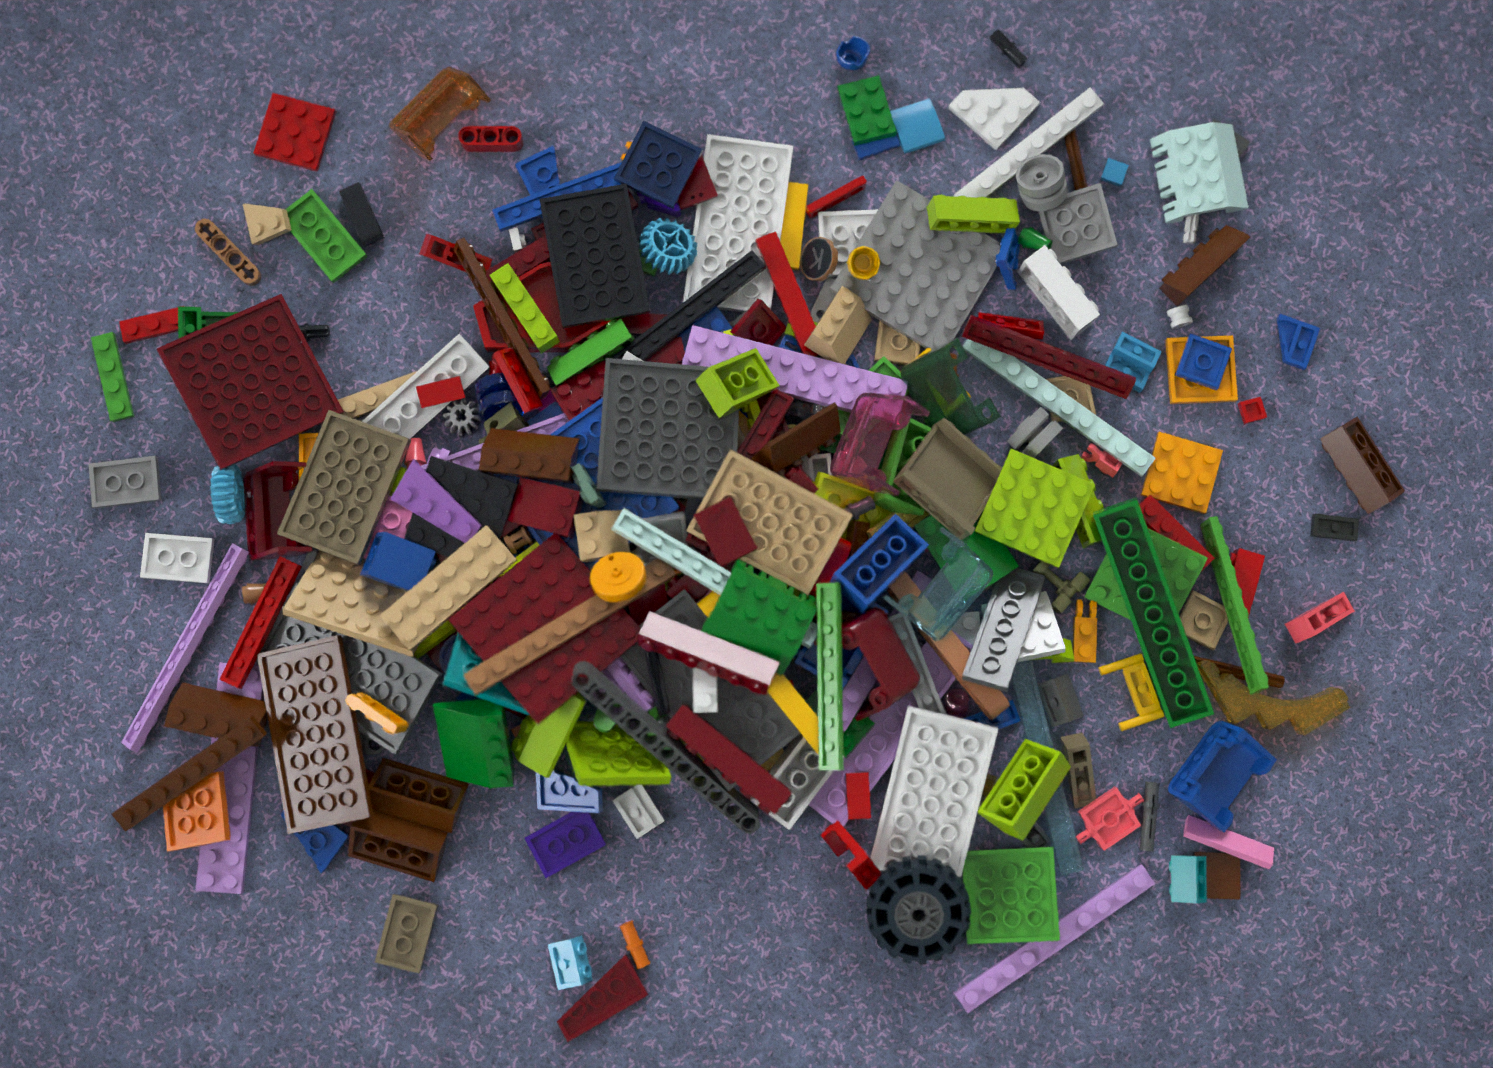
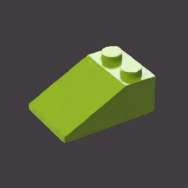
(736, 382)

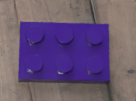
(564, 842)

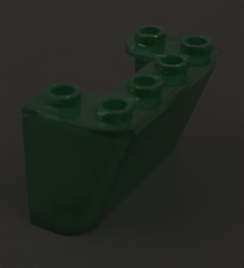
(939, 390)

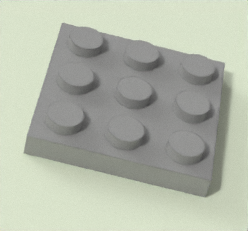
(1079, 225)

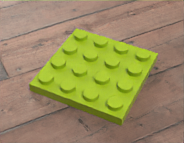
(1034, 508)
(612, 758)

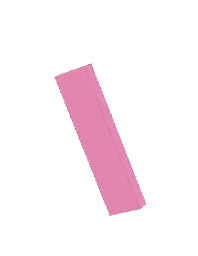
(1229, 842)

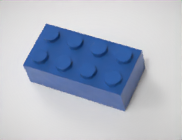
(879, 563)

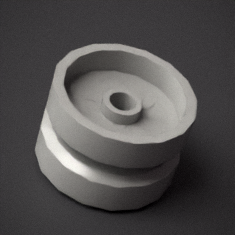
(1042, 182)
(1032, 433)

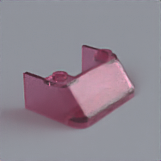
(867, 437)

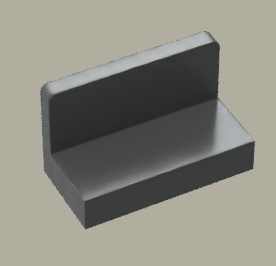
(1060, 700)

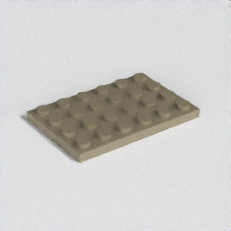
(344, 487)

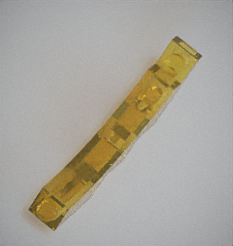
(1303, 713)

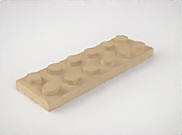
(448, 588)

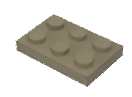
(406, 933)

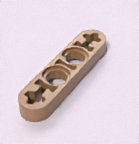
(227, 252)

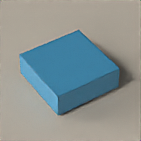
(1114, 172)

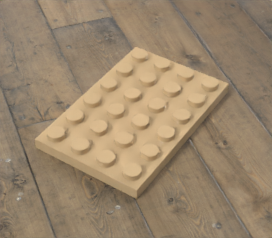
(785, 520)
(345, 602)

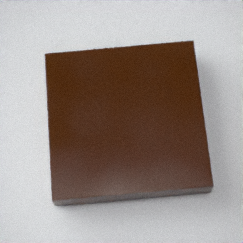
(1222, 875)

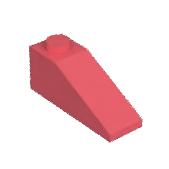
(1319, 618)

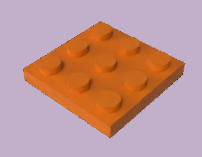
(198, 815)

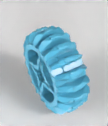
(658, 236)
(228, 494)

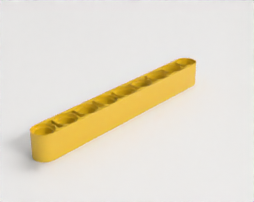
(783, 693)

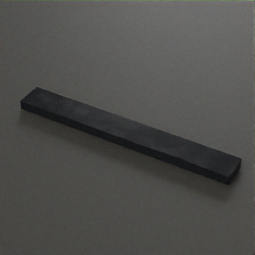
(695, 307)

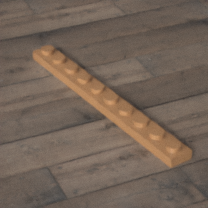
(558, 632)

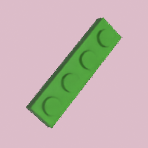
(112, 377)

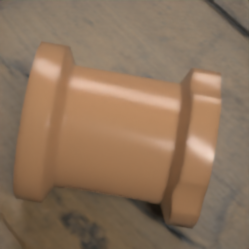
(523, 532)

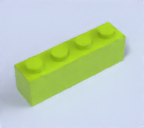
(972, 214)
(524, 308)

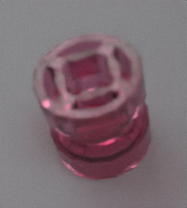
(957, 703)

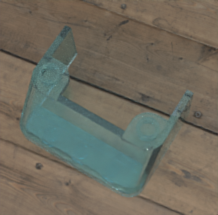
(949, 591)

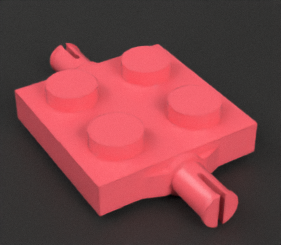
(1109, 818)

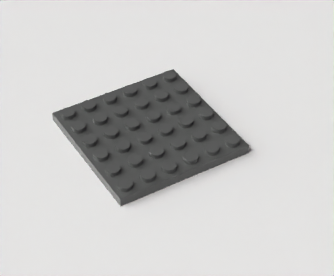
(660, 431)

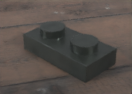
(1334, 527)

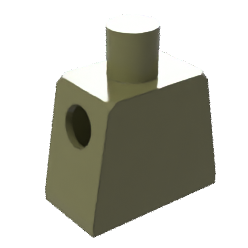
(507, 419)

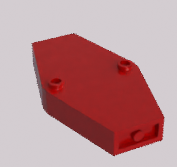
(541, 288)

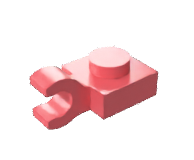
(1104, 461)

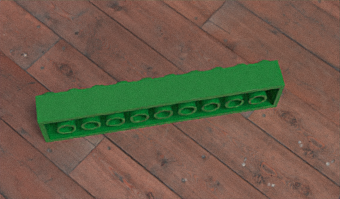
(1153, 612)

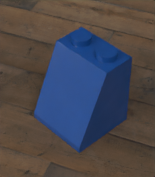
(397, 561)

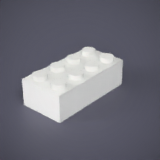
(1058, 292)
(799, 772)

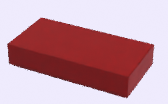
(440, 392)
(858, 795)

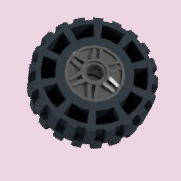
(923, 932)

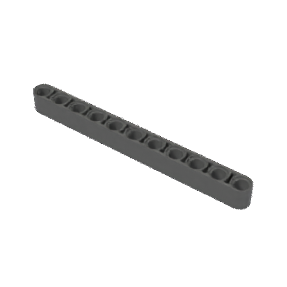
(661, 739)

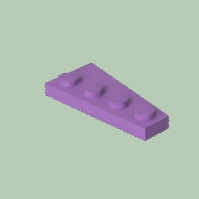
(433, 503)

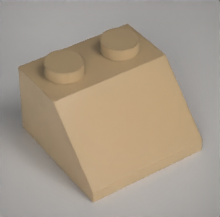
(596, 536)

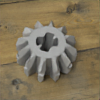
(470, 413)

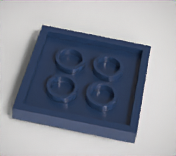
(658, 164)

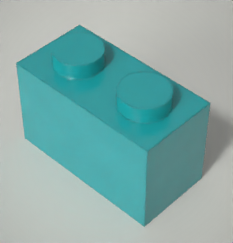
(1188, 879)

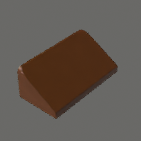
(857, 535)

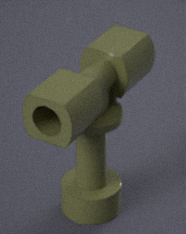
(1066, 588)

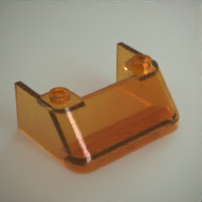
(435, 108)

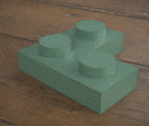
(588, 487)

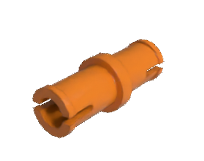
(634, 944)

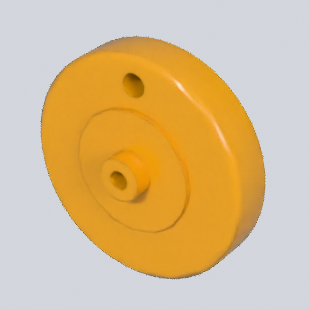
(618, 576)

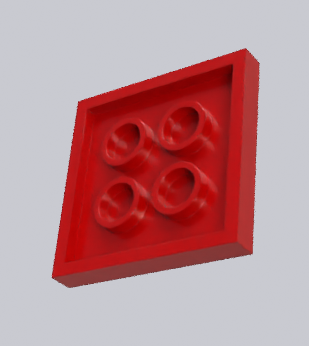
(294, 132)

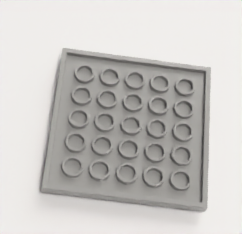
(924, 274)

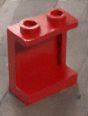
(861, 866)

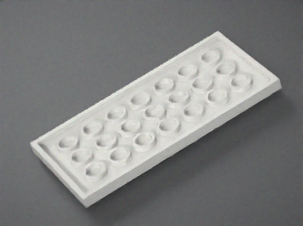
(750, 204)
(934, 789)

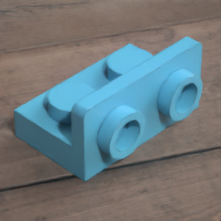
(570, 962)

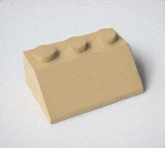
(839, 327)

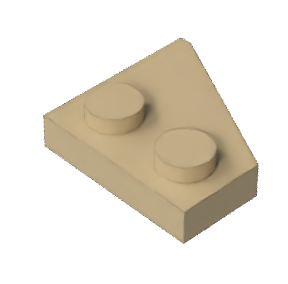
(265, 222)

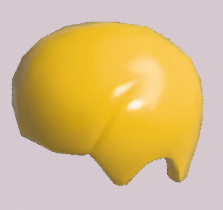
(863, 263)

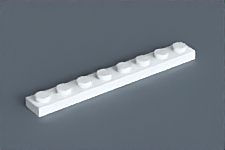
(1033, 145)

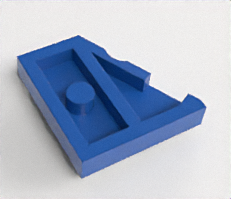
(1008, 256)
(1296, 341)

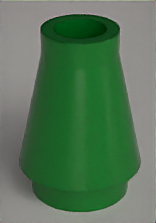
(1033, 239)

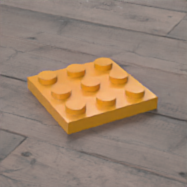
(1188, 392)
(1182, 472)

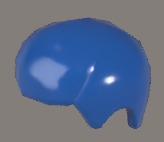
(853, 54)

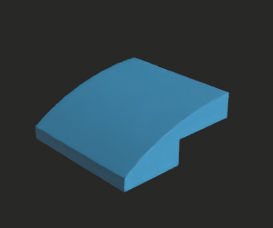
(917, 126)
(1134, 359)

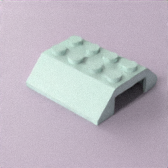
(1199, 171)

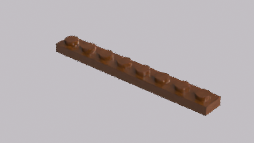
(498, 312)
(189, 773)

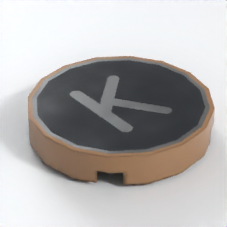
(818, 259)

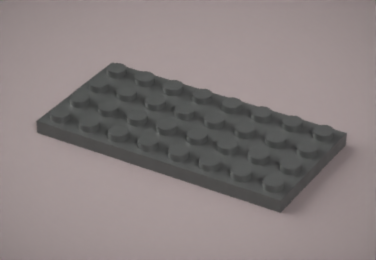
(383, 674)
(745, 718)

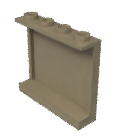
(949, 478)

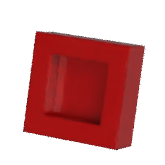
(1252, 410)

